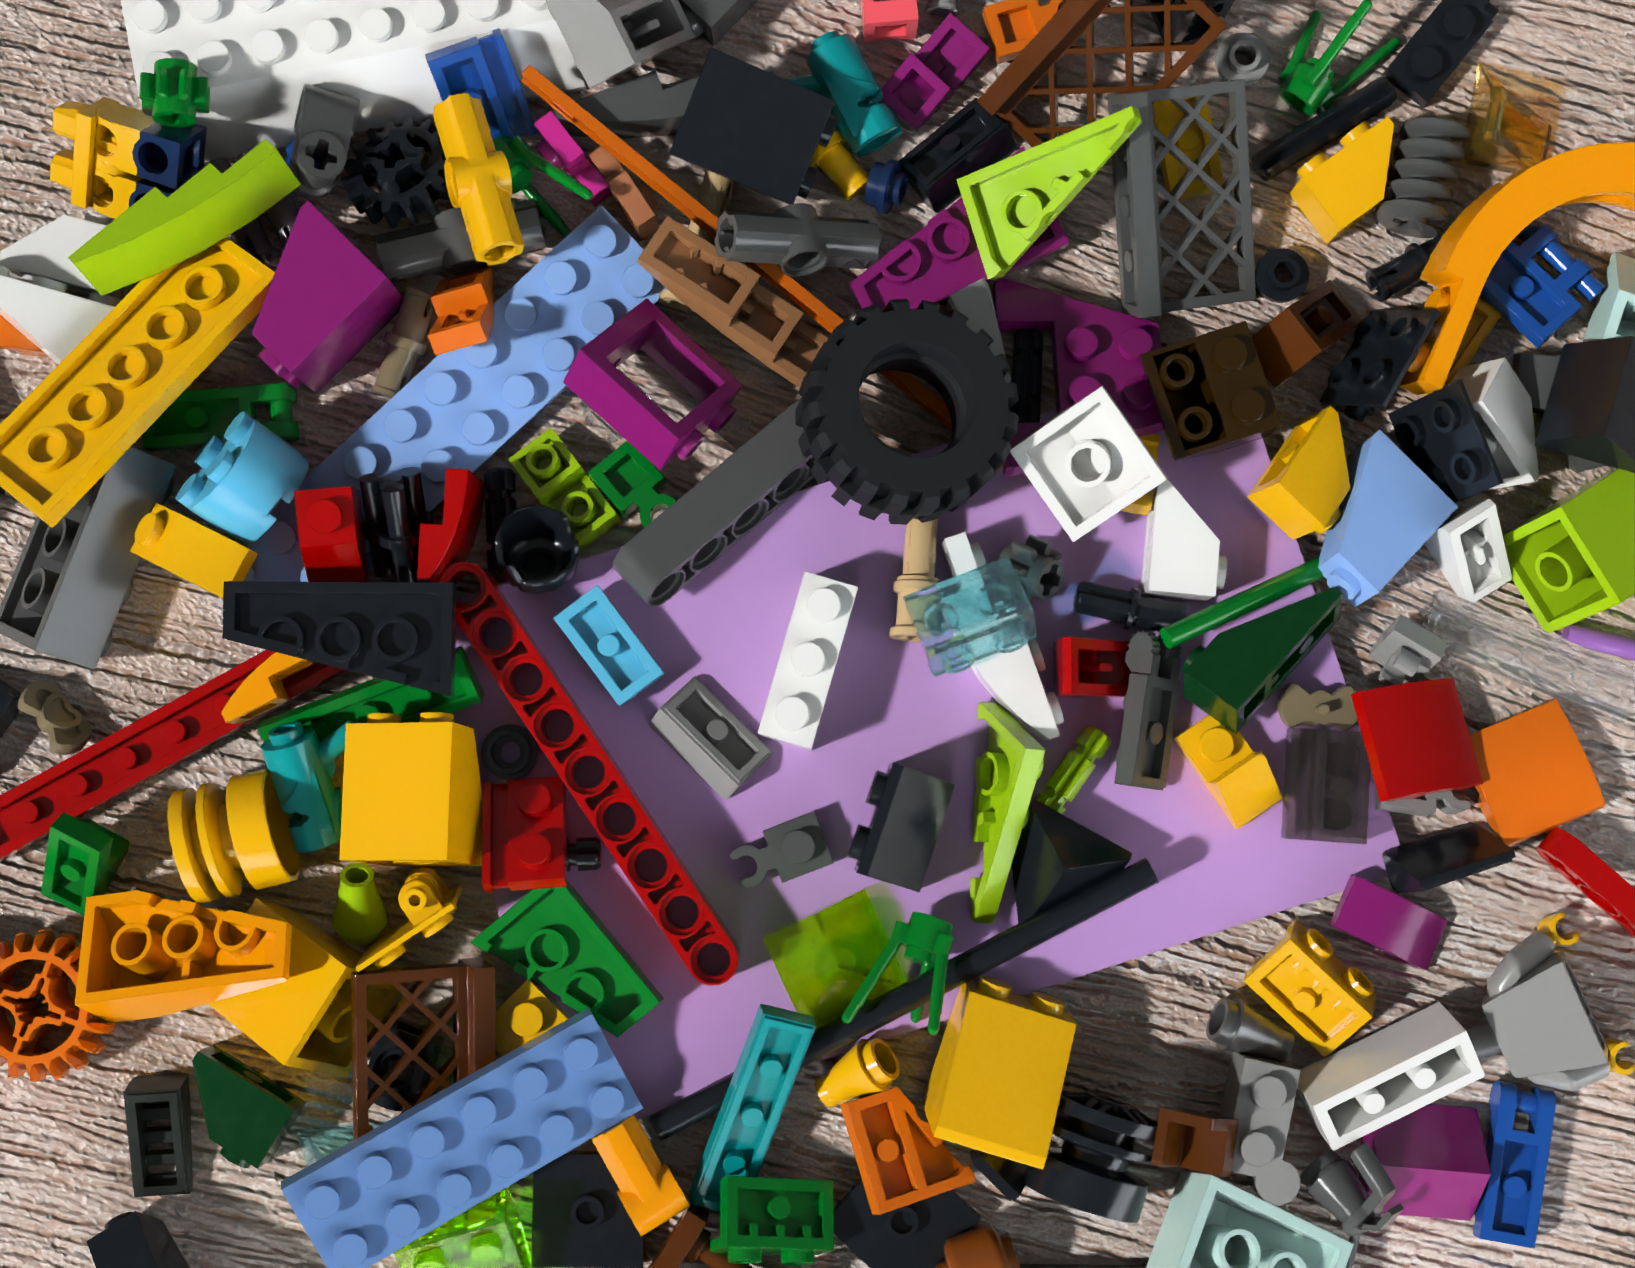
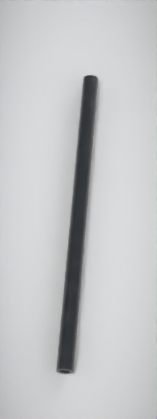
(918, 990)

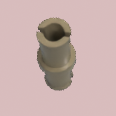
(404, 342)

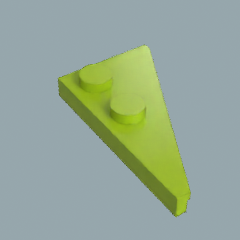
(1025, 193)
(1001, 803)

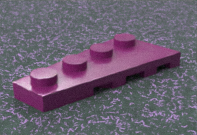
(940, 261)

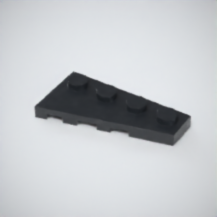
(364, 627)

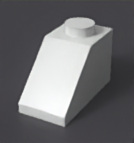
(48, 249)
(1505, 418)
(1180, 550)

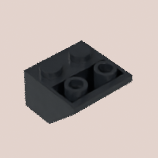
(902, 826)

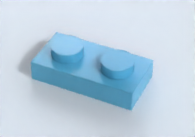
(609, 646)

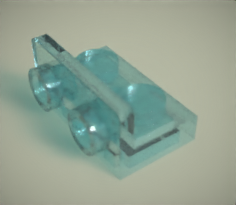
(971, 617)

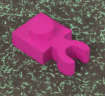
(562, 151)

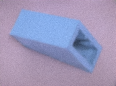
(1381, 519)

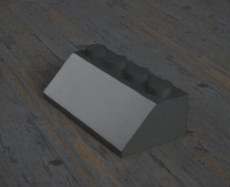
(83, 567)

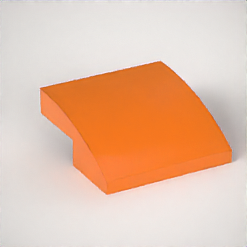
(1533, 774)

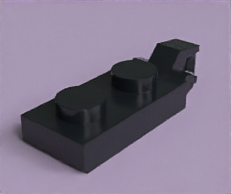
(1439, 47)

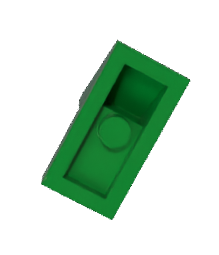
(80, 861)

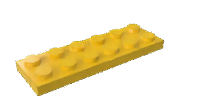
(126, 376)

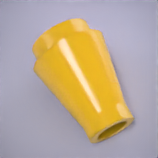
(859, 1073)

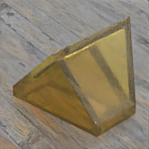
(1503, 128)

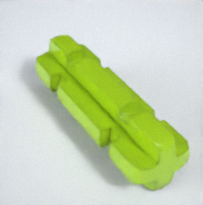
(1075, 768)

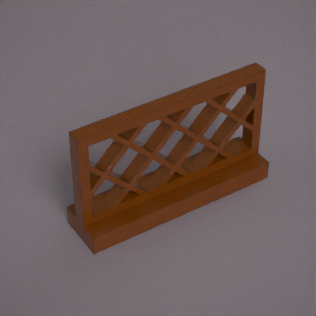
(1057, 40)
(472, 1033)

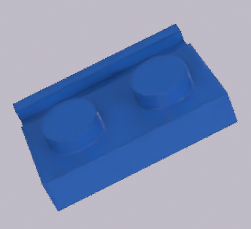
(486, 73)

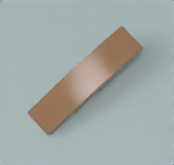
(732, 300)

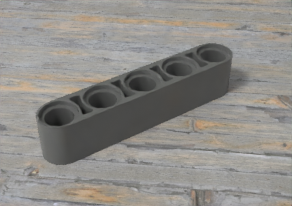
(716, 512)

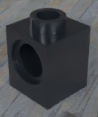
(386, 1048)

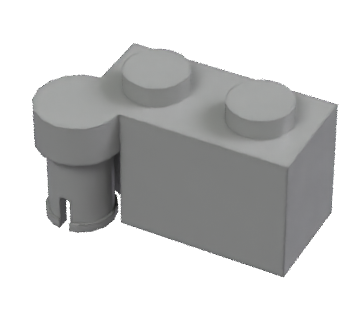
(1262, 1099)

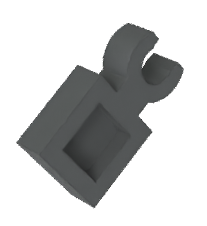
(792, 848)

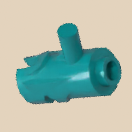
(845, 77)
(303, 782)

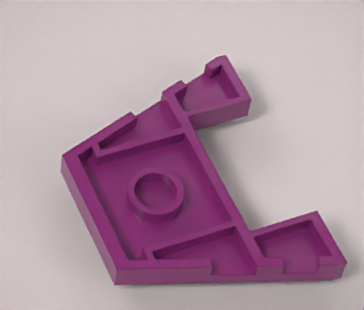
(1088, 351)

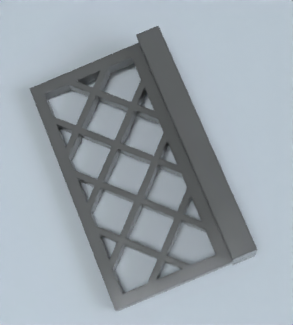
(1138, 210)

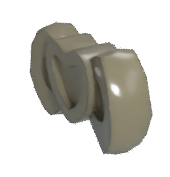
(1318, 707)
(55, 717)

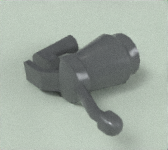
(1340, 1191)

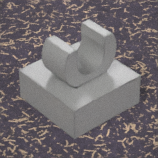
(1406, 652)

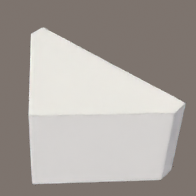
(1472, 551)

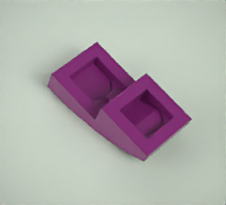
(935, 72)
(1388, 922)

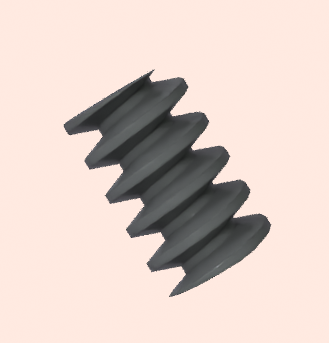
(1418, 174)

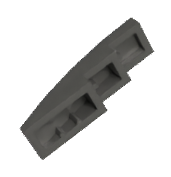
(637, 107)

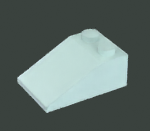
(1227, 1227)

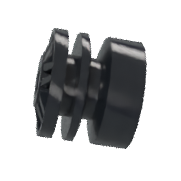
(1095, 1157)

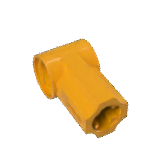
(644, 1183)

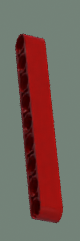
(615, 788)

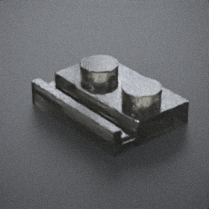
(1325, 786)

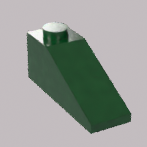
(1254, 658)

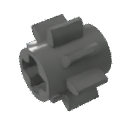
(1036, 567)

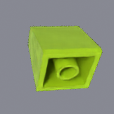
(1577, 552)

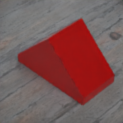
(1090, 668)

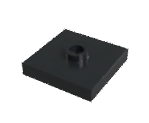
(581, 1217)
(905, 1236)

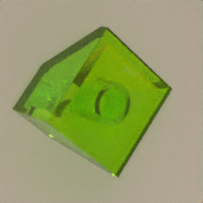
(829, 956)

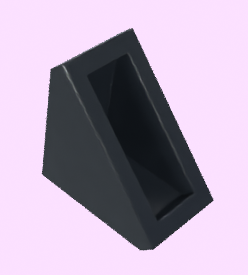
(1059, 860)

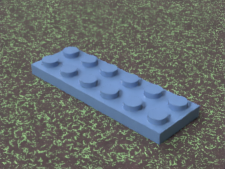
(462, 1145)

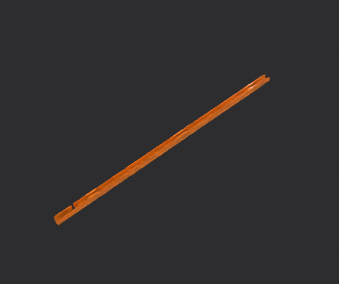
(708, 222)

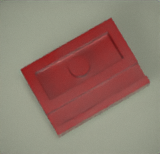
(524, 834)

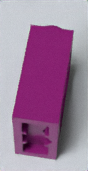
(628, 409)

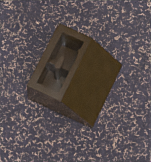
(1211, 392)

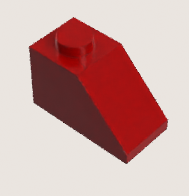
(331, 534)

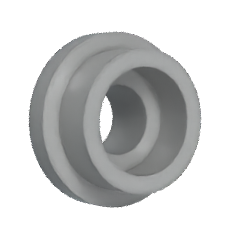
(1230, 69)

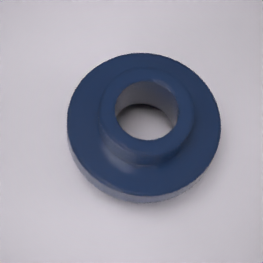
(886, 186)

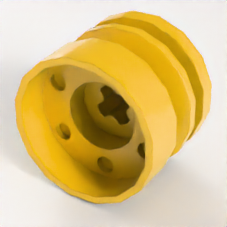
(231, 836)

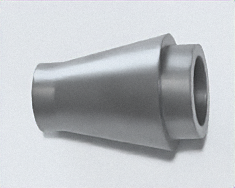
(1247, 1031)

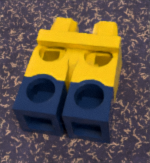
(121, 155)

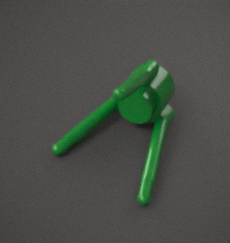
(1309, 84)
(520, 160)
(926, 943)

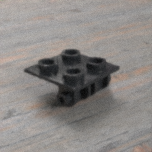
(1377, 360)
(1447, 442)

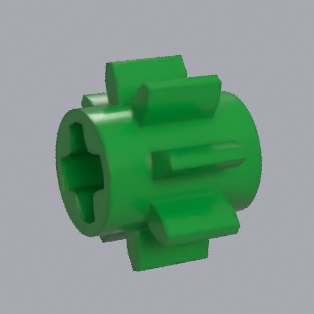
(174, 92)

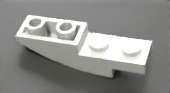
(1009, 676)

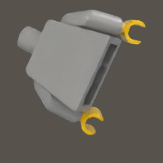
(1543, 1017)

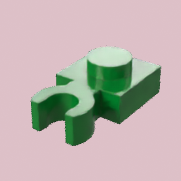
(631, 483)

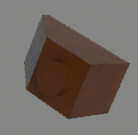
(1303, 332)

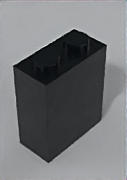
(754, 128)

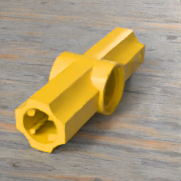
(478, 179)

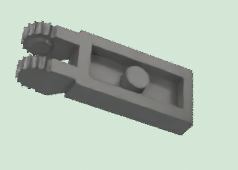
(1148, 712)

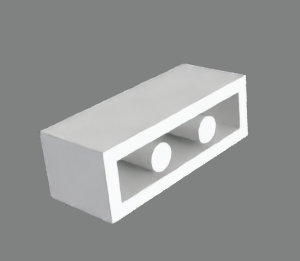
(807, 660)
(1388, 1075)

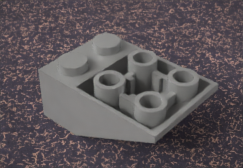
(618, 34)

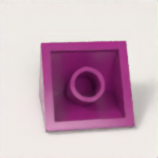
(1433, 1161)

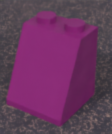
(321, 303)

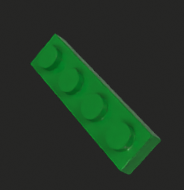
(381, 697)

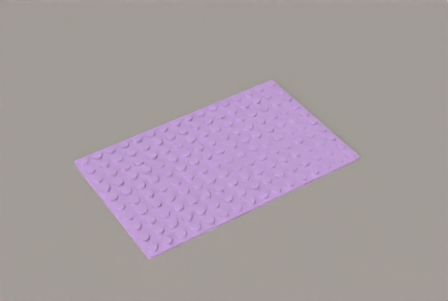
(892, 710)

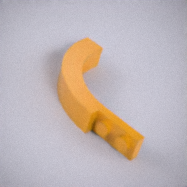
(1490, 223)

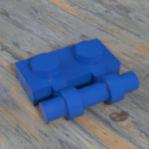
(1529, 294)

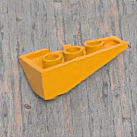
(173, 955)

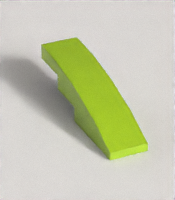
(173, 228)

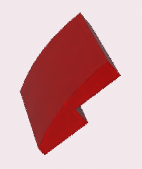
(453, 540)
(1416, 739)

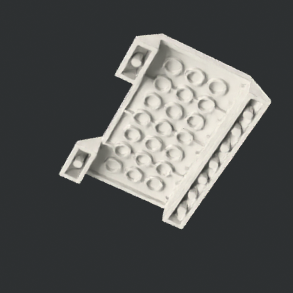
(364, 49)

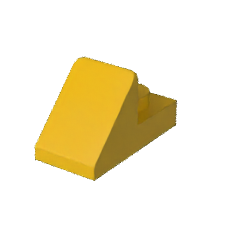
(1229, 769)

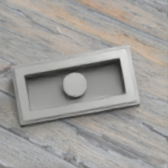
(709, 738)

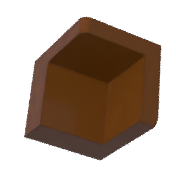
(1195, 1141)

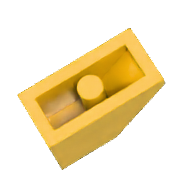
(1306, 477)
(191, 550)

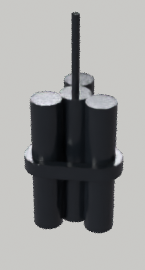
(393, 518)

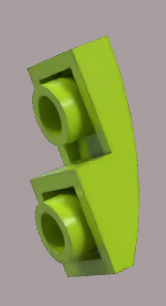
(564, 486)

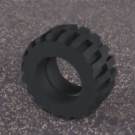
(947, 358)

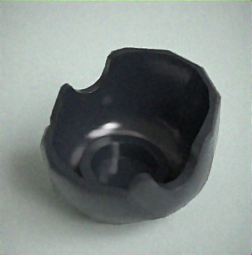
(536, 549)

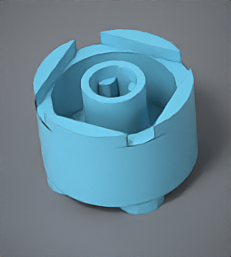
(243, 479)

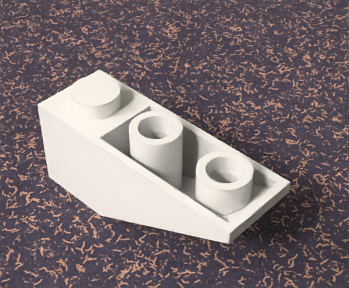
(49, 314)

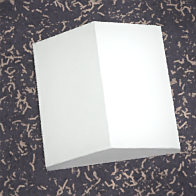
(1088, 463)

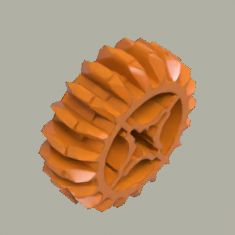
(21, 1045)

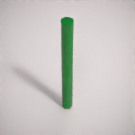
(1241, 603)

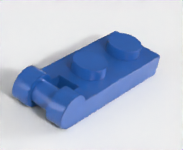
(1517, 1165)

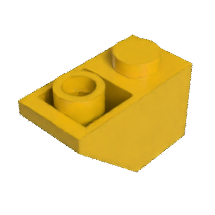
(1348, 184)

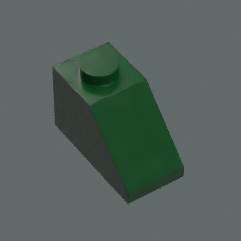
(243, 1108)

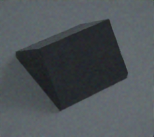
(1593, 403)

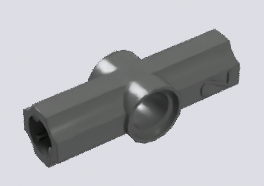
(797, 240)
(446, 244)

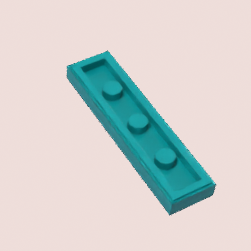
(753, 1101)

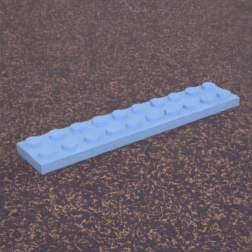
(486, 393)

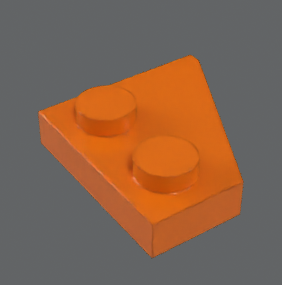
(898, 1152)

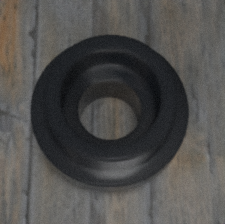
(1272, 288)
(492, 752)

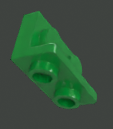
(775, 1219)

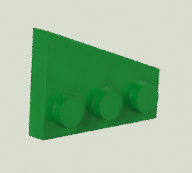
(571, 952)

